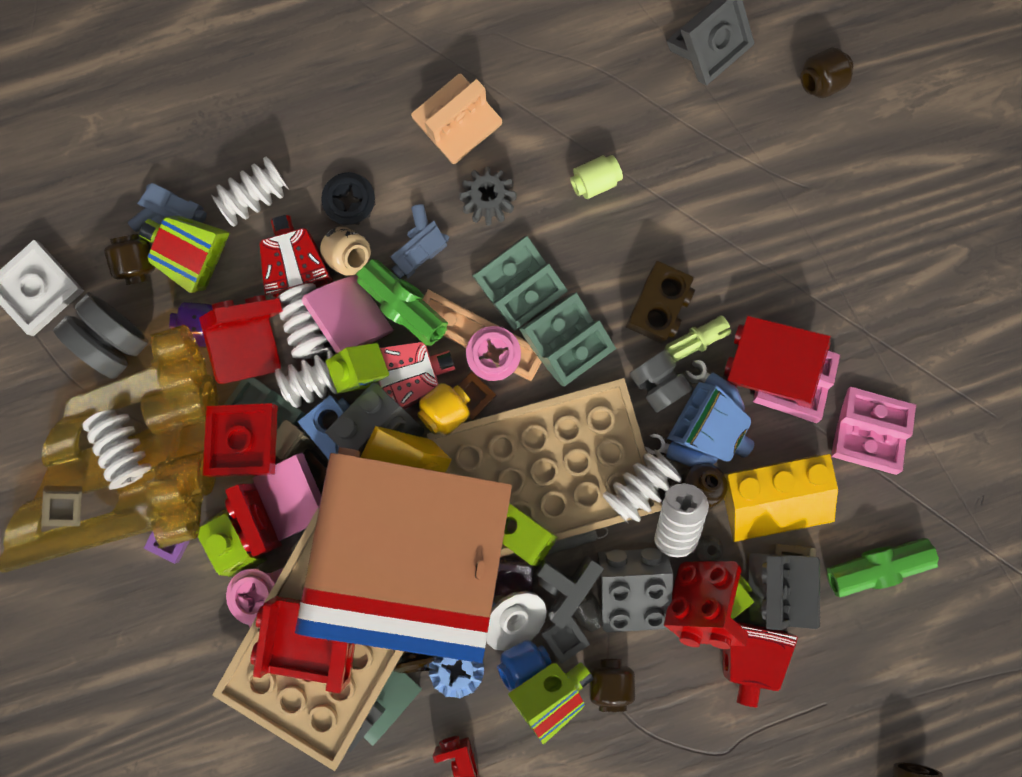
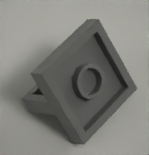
(714, 38)
(571, 589)

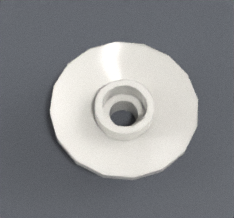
(515, 620)

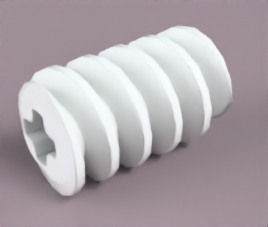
(249, 191)
(301, 325)
(306, 381)
(115, 449)
(642, 486)
(681, 520)

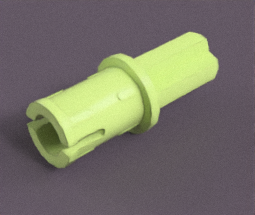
(699, 338)

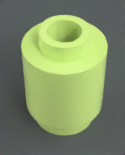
(596, 176)

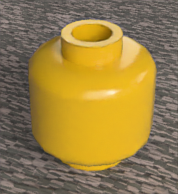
(444, 408)

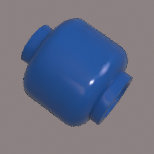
(522, 663)

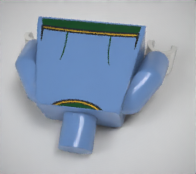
(710, 423)

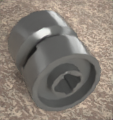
(661, 381)

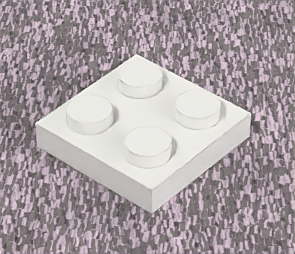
(35, 288)

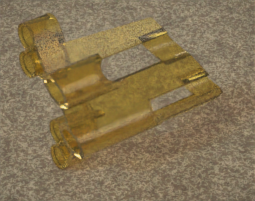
(166, 497)

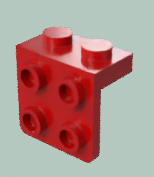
(241, 338)
(704, 605)

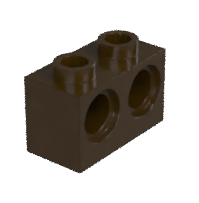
(655, 300)

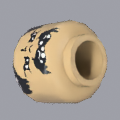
(345, 250)

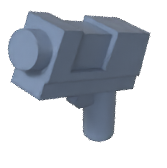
(162, 203)
(424, 244)

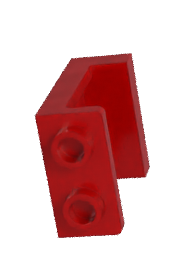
(778, 360)
(295, 655)

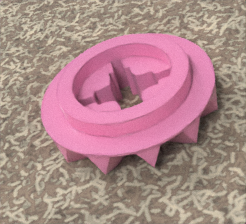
(500, 339)
(245, 581)

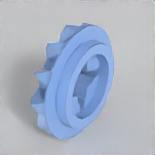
(462, 684)

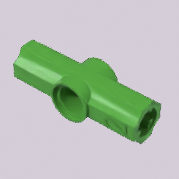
(402, 302)
(882, 567)

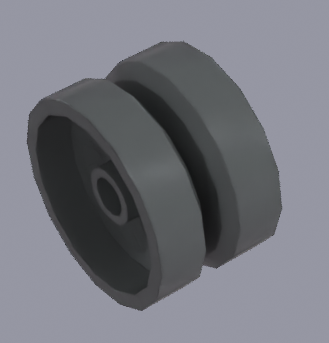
(100, 336)

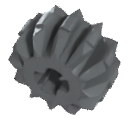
(482, 184)

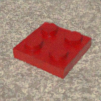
(240, 440)
(256, 528)

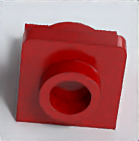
(461, 750)

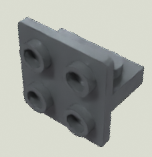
(784, 591)

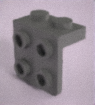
(369, 410)
(635, 589)

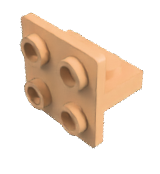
(457, 117)

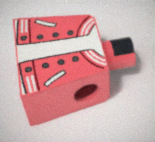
(412, 372)

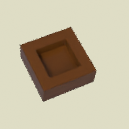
(478, 393)

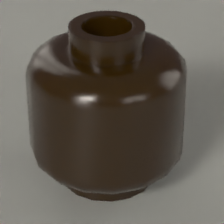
(827, 73)
(129, 259)
(709, 480)
(612, 686)

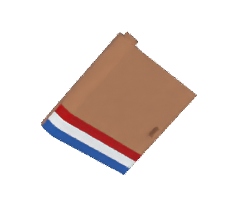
(401, 558)

